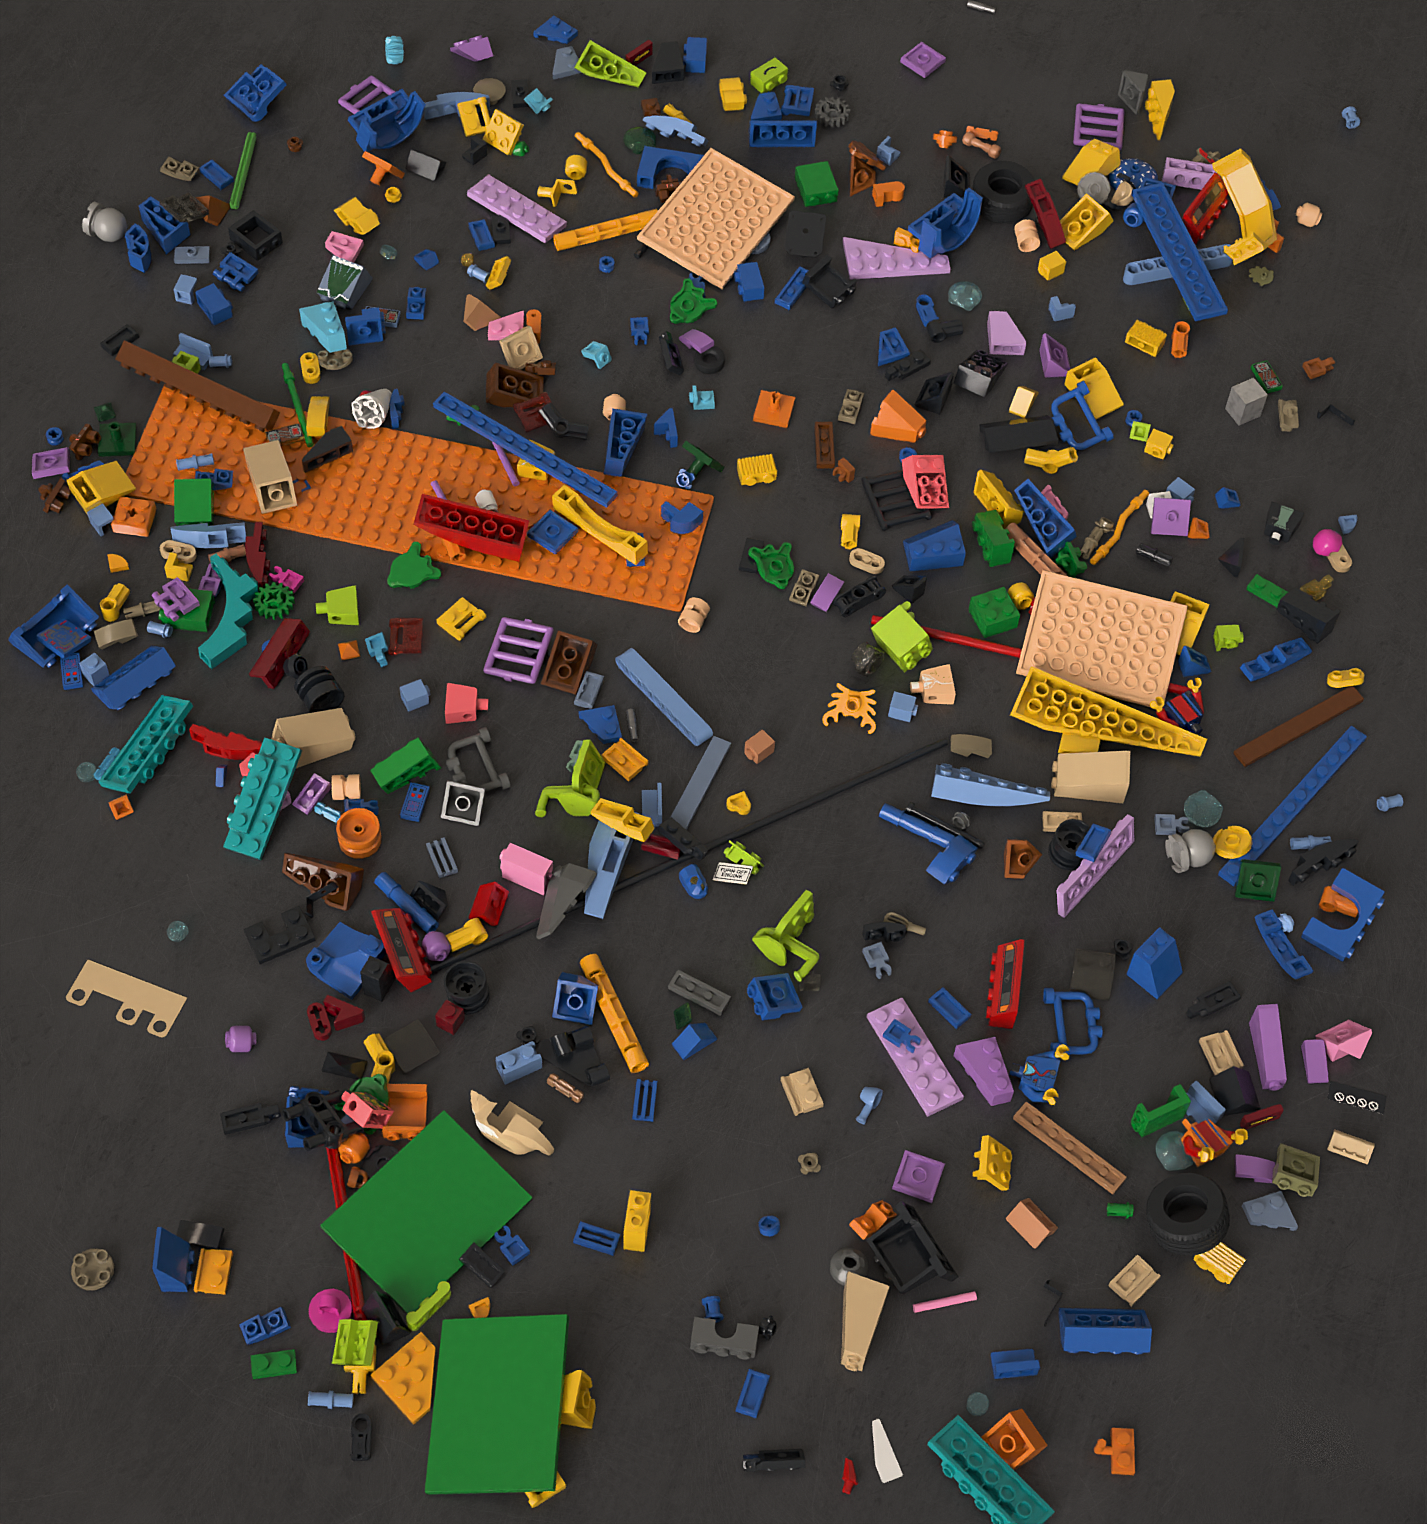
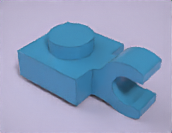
(377, 646)

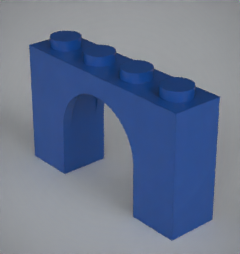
(657, 159)
(1340, 942)

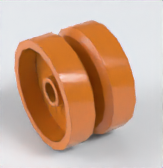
(358, 833)

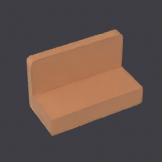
(1031, 1222)

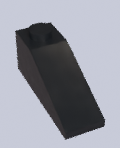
(329, 447)

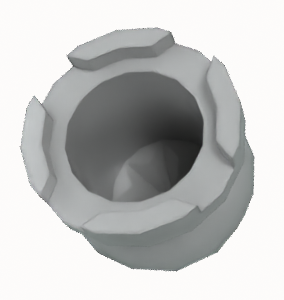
(104, 222)
(1191, 849)

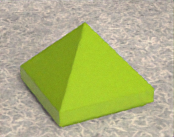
(1140, 431)

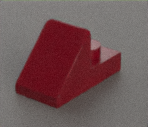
(347, 1014)

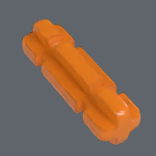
(983, 133)

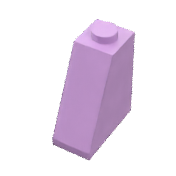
(1004, 335)

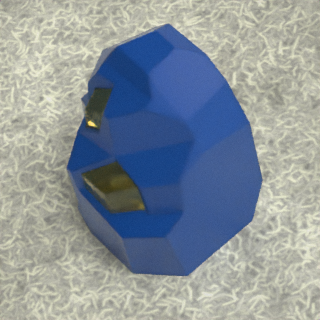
(693, 881)

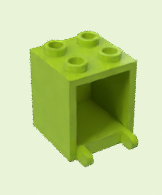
(902, 637)

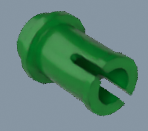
(1117, 1209)

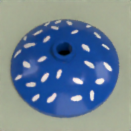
(1133, 168)

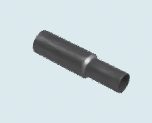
(980, 6)
(632, 724)

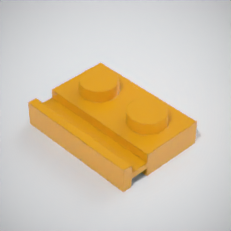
(624, 759)
(213, 1271)

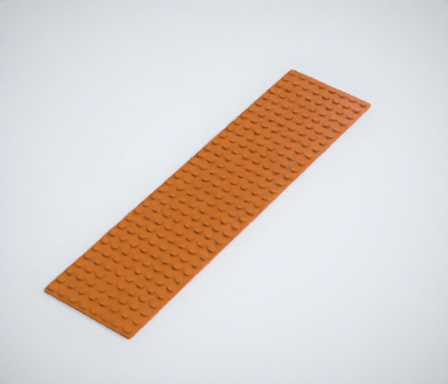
(378, 488)

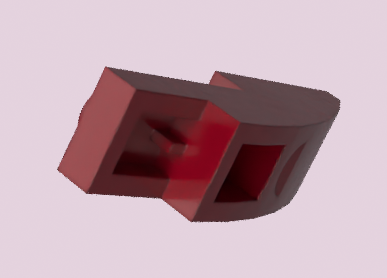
(1046, 213)
(256, 555)

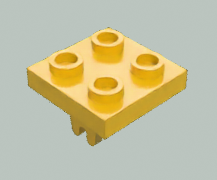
(503, 132)
(994, 1163)

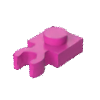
(288, 579)

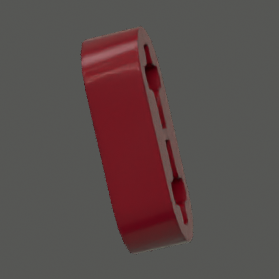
(322, 1020)

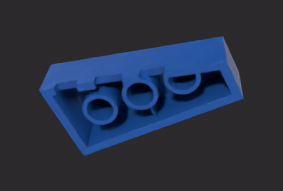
(623, 438)
(1045, 520)

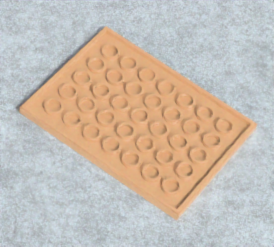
(716, 218)
(1103, 638)

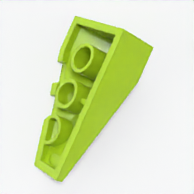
(605, 65)

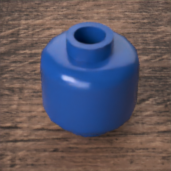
(1132, 216)

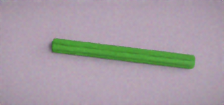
(243, 170)

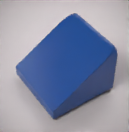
(426, 259)
(1227, 498)

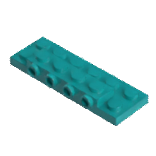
(148, 745)
(261, 798)
(987, 1476)

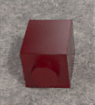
(449, 1017)

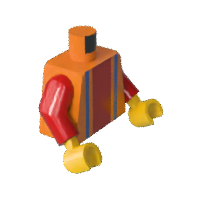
(1207, 1140)

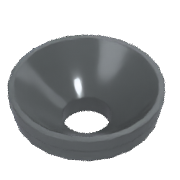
(840, 1271)

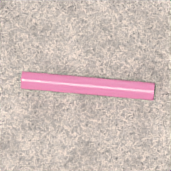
(947, 1301)

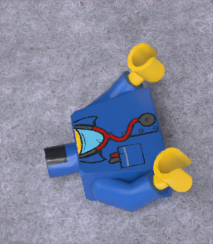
(1040, 1074)

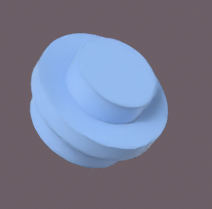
(1287, 922)

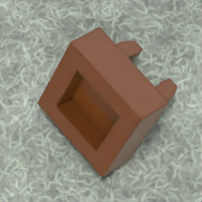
(845, 470)

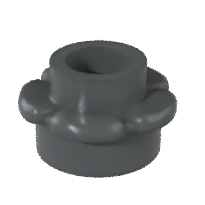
(961, 820)

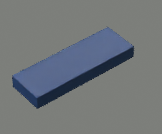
(792, 289)

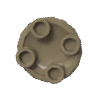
(490, 87)
(335, 360)
(92, 1269)

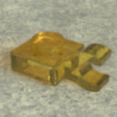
(1317, 589)

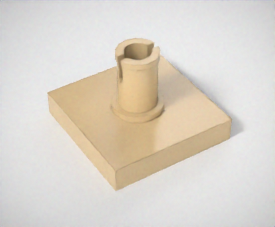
(521, 348)

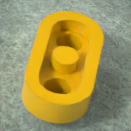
(310, 368)
(1345, 678)

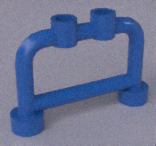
(1066, 434)
(1092, 1014)

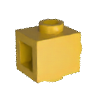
(1159, 444)

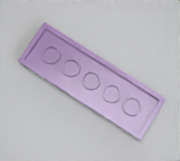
(516, 208)
(1089, 873)
(923, 1068)

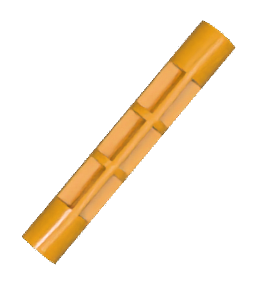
(602, 230)
(615, 1014)

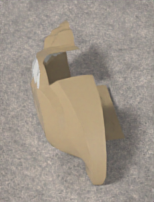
(510, 1130)

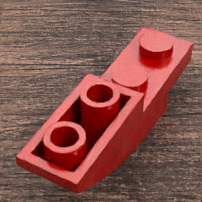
(231, 747)

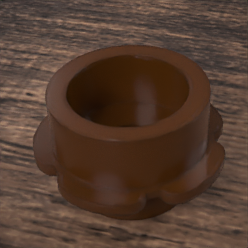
(294, 144)

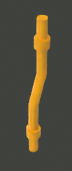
(589, 145)
(1103, 550)

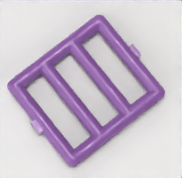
(358, 88)
(1078, 130)
(536, 663)

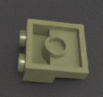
(1296, 1170)

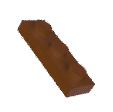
(824, 445)

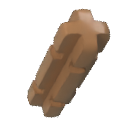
(565, 1088)

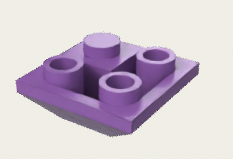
(475, 50)

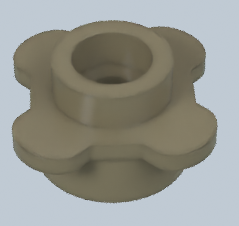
(1106, 524)
(813, 1159)

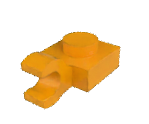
(905, 240)

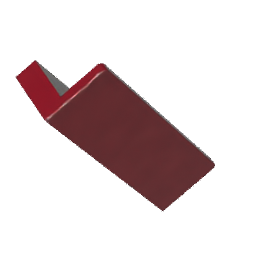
(282, 645)

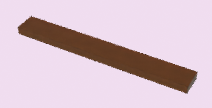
(1298, 726)

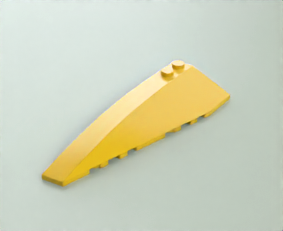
(1068, 708)

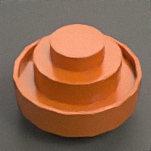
(945, 138)

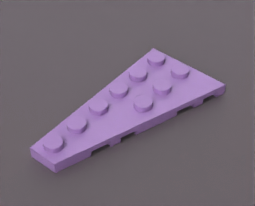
(881, 260)

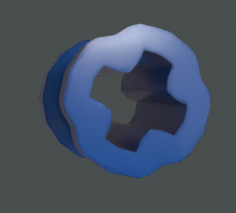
(712, 1308)

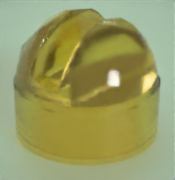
(467, 259)

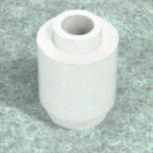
(486, 500)

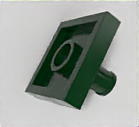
(117, 439)
(702, 459)
(1257, 880)

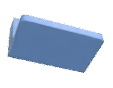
(196, 348)
(653, 805)
(1203, 1104)

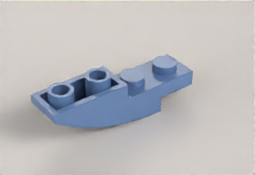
(448, 102)
(670, 126)
(209, 536)

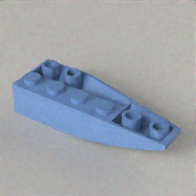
(980, 789)
(606, 857)

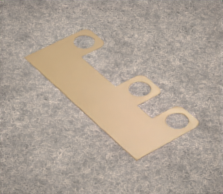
(130, 990)

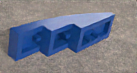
(1275, 660)

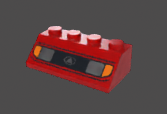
(1206, 208)
(402, 948)
(1006, 984)

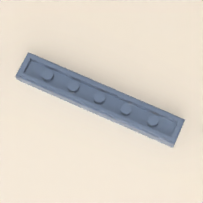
(700, 781)

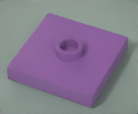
(923, 59)
(51, 463)
(1170, 516)
(918, 1176)

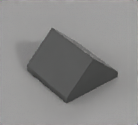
(1132, 89)
(464, 803)

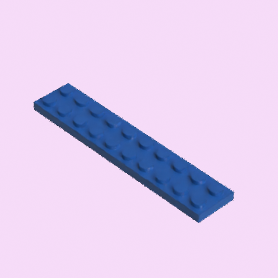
(1179, 252)

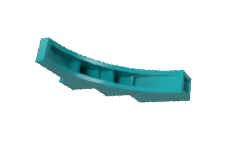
(229, 635)

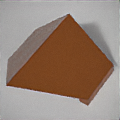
(860, 176)
(216, 208)
(1019, 858)

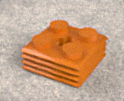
(133, 516)

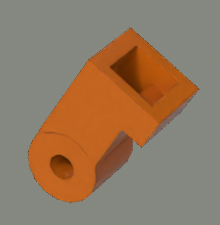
(888, 192)
(533, 319)

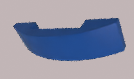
(1280, 946)

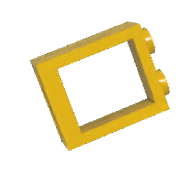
(637, 1221)

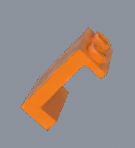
(409, 1113)

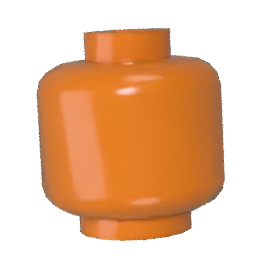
(354, 1148)

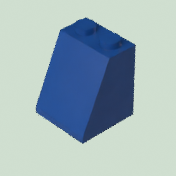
(1156, 963)

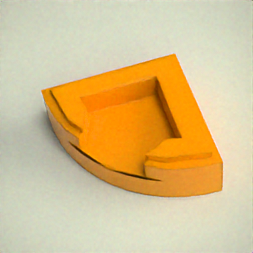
(117, 563)
(480, 1308)

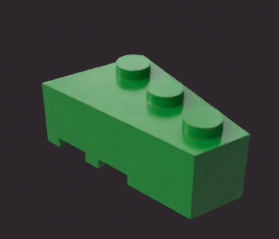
(993, 538)
(404, 765)

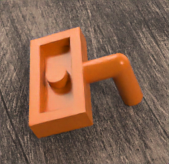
(1120, 1450)

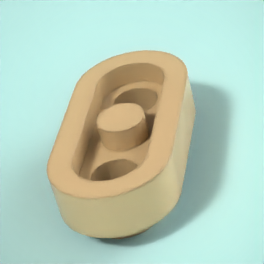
(181, 549)
(1336, 557)
(867, 561)

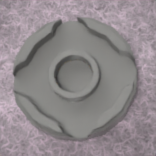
(1095, 185)

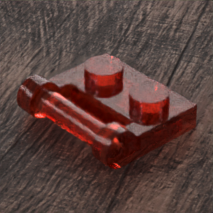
(532, 419)
(411, 635)

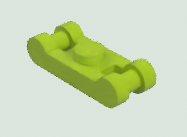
(429, 1306)

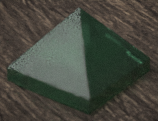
(104, 412)
(683, 1015)

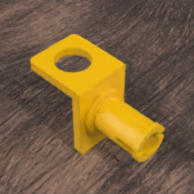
(555, 191)
(359, 1374)

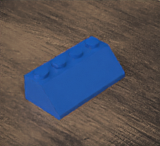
(782, 133)
(134, 677)
(1105, 1330)

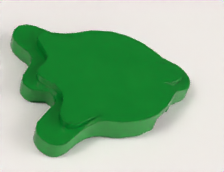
(689, 304)
(773, 564)
(412, 569)
(374, 1086)

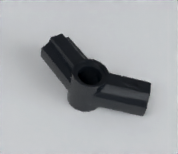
(554, 418)

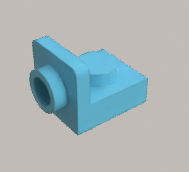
(538, 101)
(597, 352)
(701, 399)

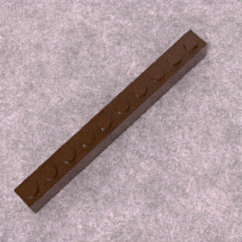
(198, 386)

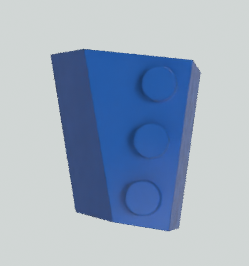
(935, 548)

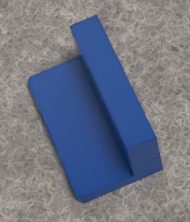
(1014, 1363)

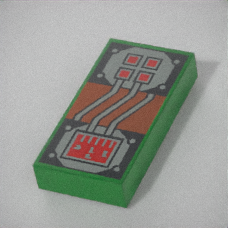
(1266, 377)

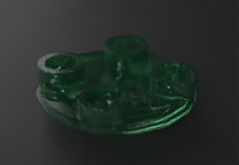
(639, 137)

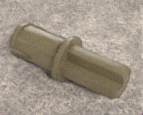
(1091, 542)
(141, 610)

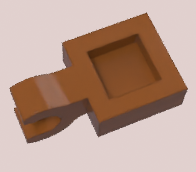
(1316, 367)

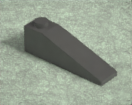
(561, 895)

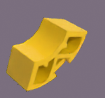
(357, 216)

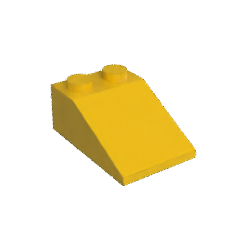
(1093, 157)
(1085, 222)

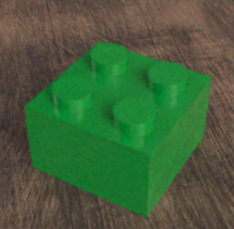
(994, 612)

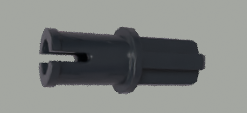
(1154, 555)

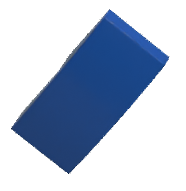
(416, 303)
(396, 404)
(221, 478)
(265, 1326)

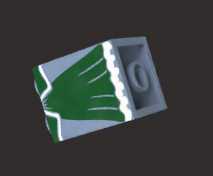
(343, 283)

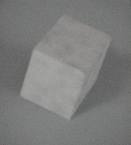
(1246, 401)

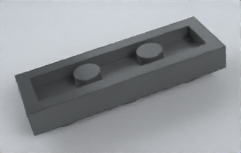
(699, 992)

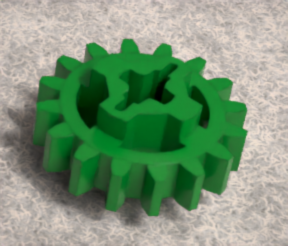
(274, 600)

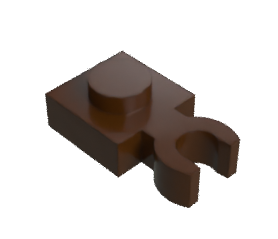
(651, 107)
(542, 368)

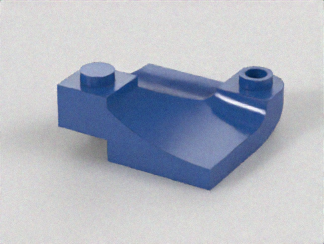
(255, 92)
(343, 957)

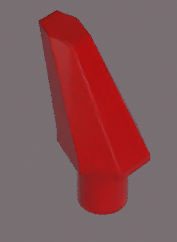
(849, 1476)

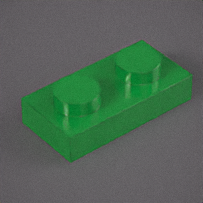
(1266, 590)
(273, 1364)

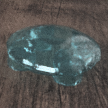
(965, 294)
(1203, 809)
(1171, 1151)

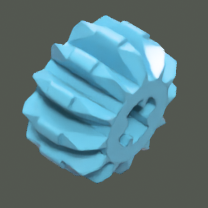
(394, 50)

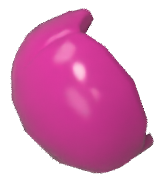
(1327, 542)

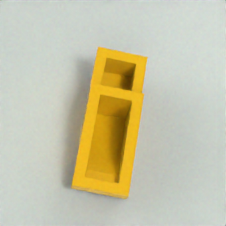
(317, 416)
(623, 819)

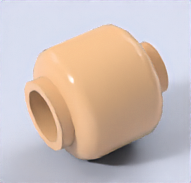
(1308, 215)
(613, 401)

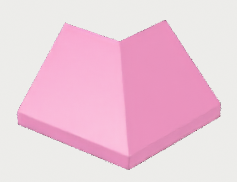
(1345, 1039)

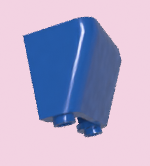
(64, 605)

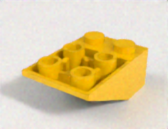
(1159, 104)
(1102, 393)
(100, 485)
(1193, 619)

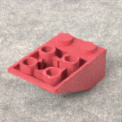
(926, 480)

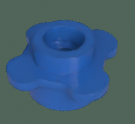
(682, 482)

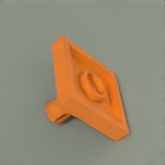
(382, 168)
(774, 409)

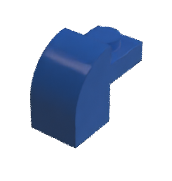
(682, 520)

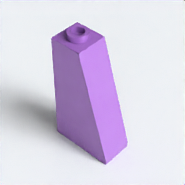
(1268, 1046)

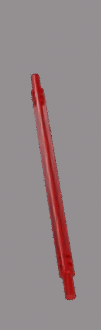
(351, 1267)

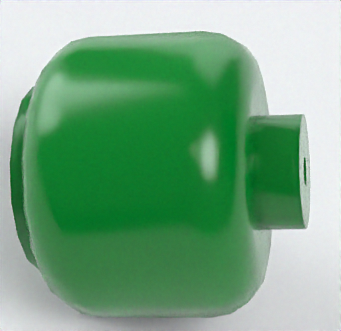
(520, 148)

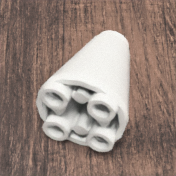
(371, 408)

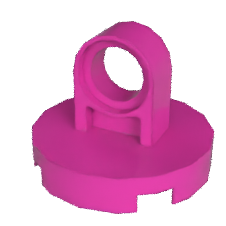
(329, 1308)

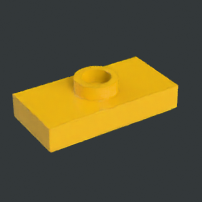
(498, 272)

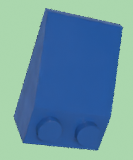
(172, 1262)

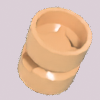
(1027, 235)
(693, 615)
(346, 787)

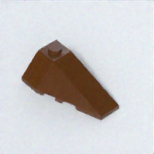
(318, 873)

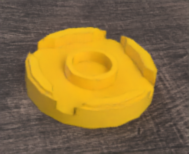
(1232, 842)

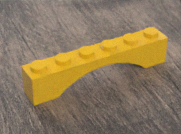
(624, 542)

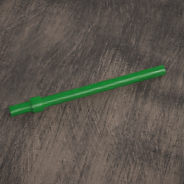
(289, 380)

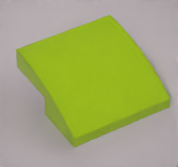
(355, 1342)

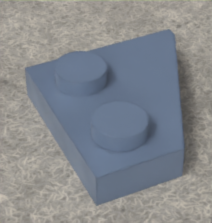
(565, 63)
(1270, 1211)

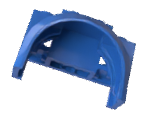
(380, 124)
(940, 230)

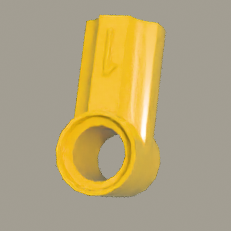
(850, 527)
(113, 602)
(472, 932)

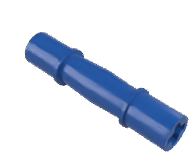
(915, 825)
(406, 903)

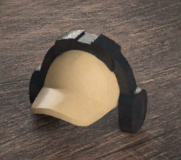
(1122, 197)

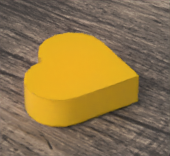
(739, 803)

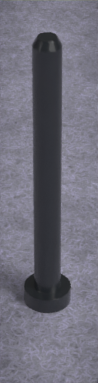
(911, 809)

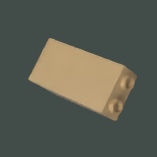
(270, 476)
(316, 734)
(1092, 776)
(861, 1313)

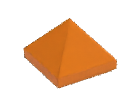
(349, 650)
(121, 807)

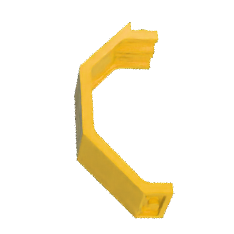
(1251, 204)

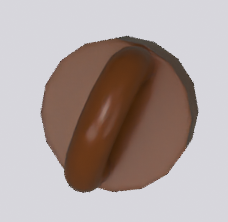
(352, 1181)

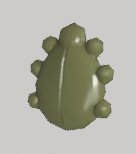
(1261, 276)

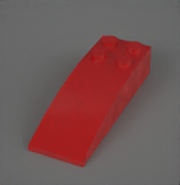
(472, 527)

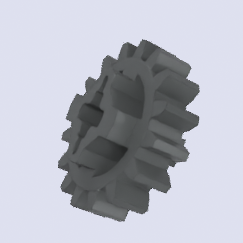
(832, 112)

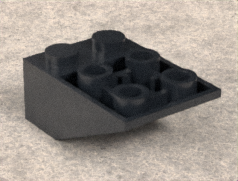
(979, 372)

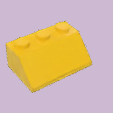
(995, 497)

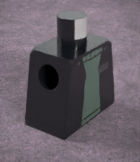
(1281, 523)

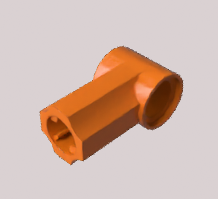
(1180, 339)
(455, 552)
(1333, 901)

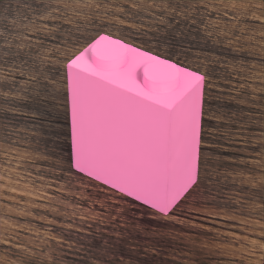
(526, 868)

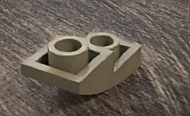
(179, 170)
(851, 406)
(804, 588)
(116, 632)
(969, 744)

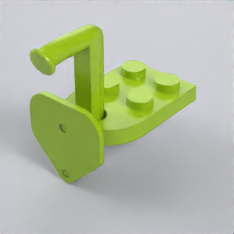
(583, 793)
(775, 940)

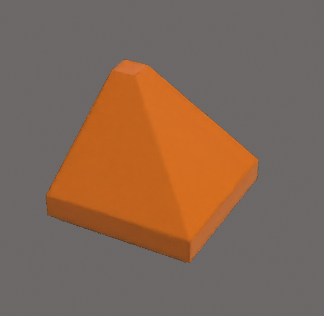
(1198, 529)

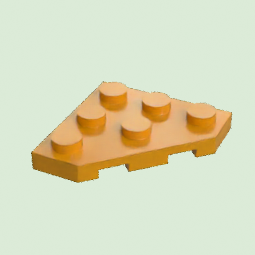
(409, 1377)

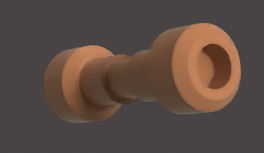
(992, 150)

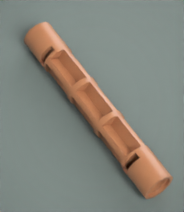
(1032, 551)

